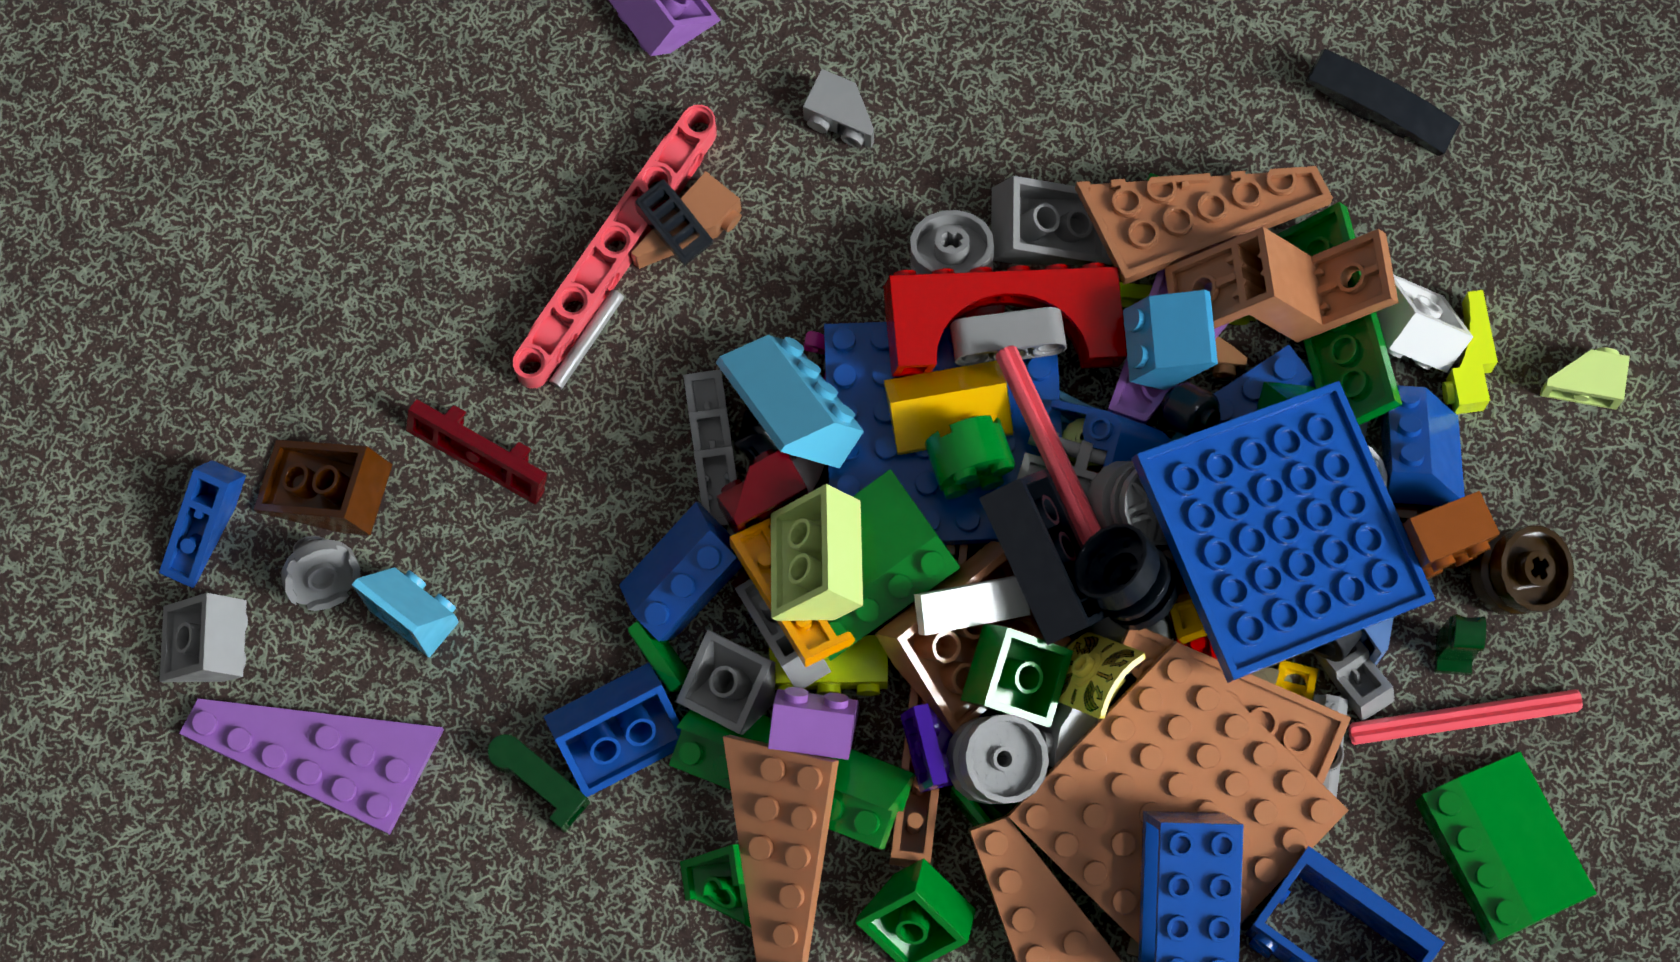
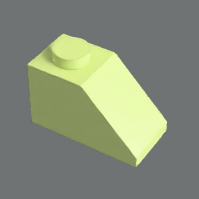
(1592, 379)

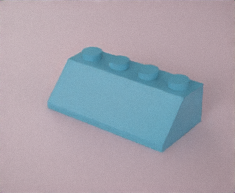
(792, 400)

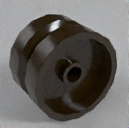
(1523, 571)

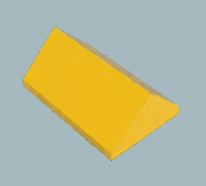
(937, 399)

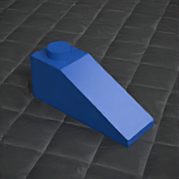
(201, 520)

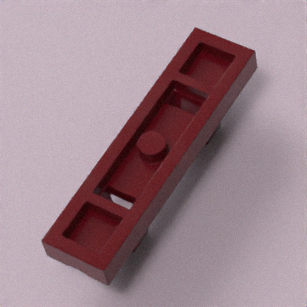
(475, 451)

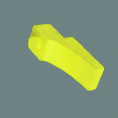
(1467, 384)

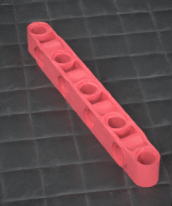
(602, 269)

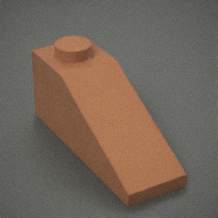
(710, 204)

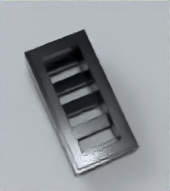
(651, 199)

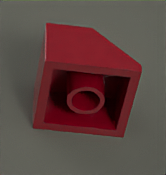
(767, 487)

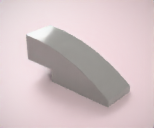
(1359, 681)

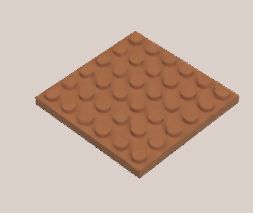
(1174, 748)

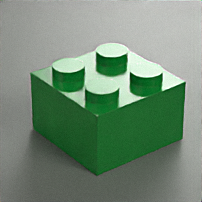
(1017, 674)

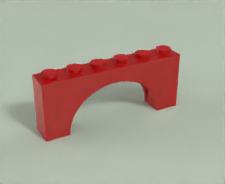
(925, 304)

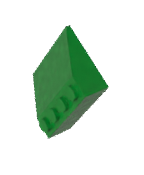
(898, 556)
(1505, 847)

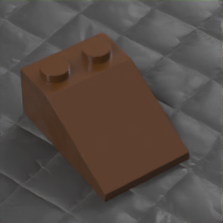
(324, 485)

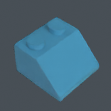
(1169, 338)

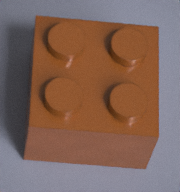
(1451, 533)

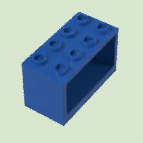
(1190, 887)
(1352, 897)

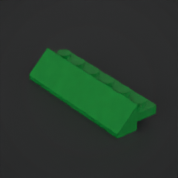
(865, 791)

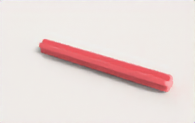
(1048, 442)
(1465, 717)

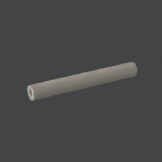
(586, 339)

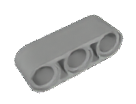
(1032, 331)

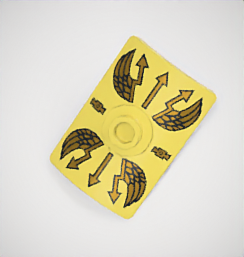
(1097, 673)

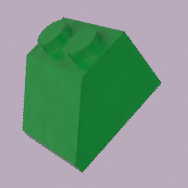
(917, 915)

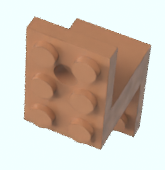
(1288, 287)

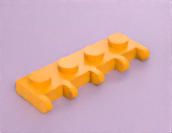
(811, 638)

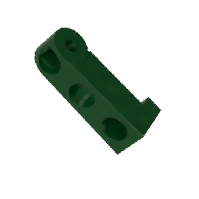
(1459, 644)
(514, 757)

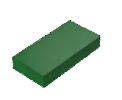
(661, 657)

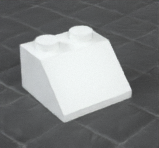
(1423, 327)

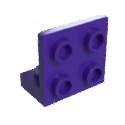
(928, 746)

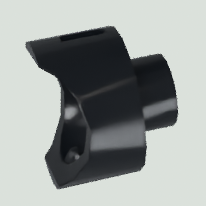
(753, 438)

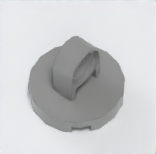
(319, 572)

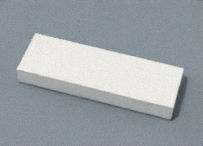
(970, 605)

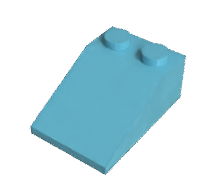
(408, 608)

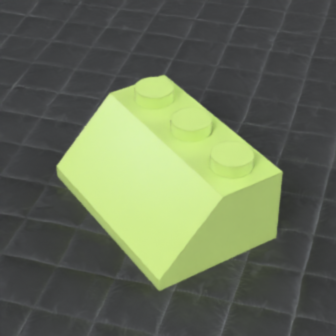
(816, 557)

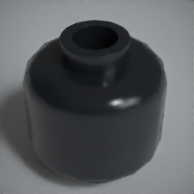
(1190, 409)

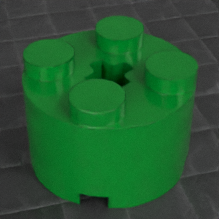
(970, 456)

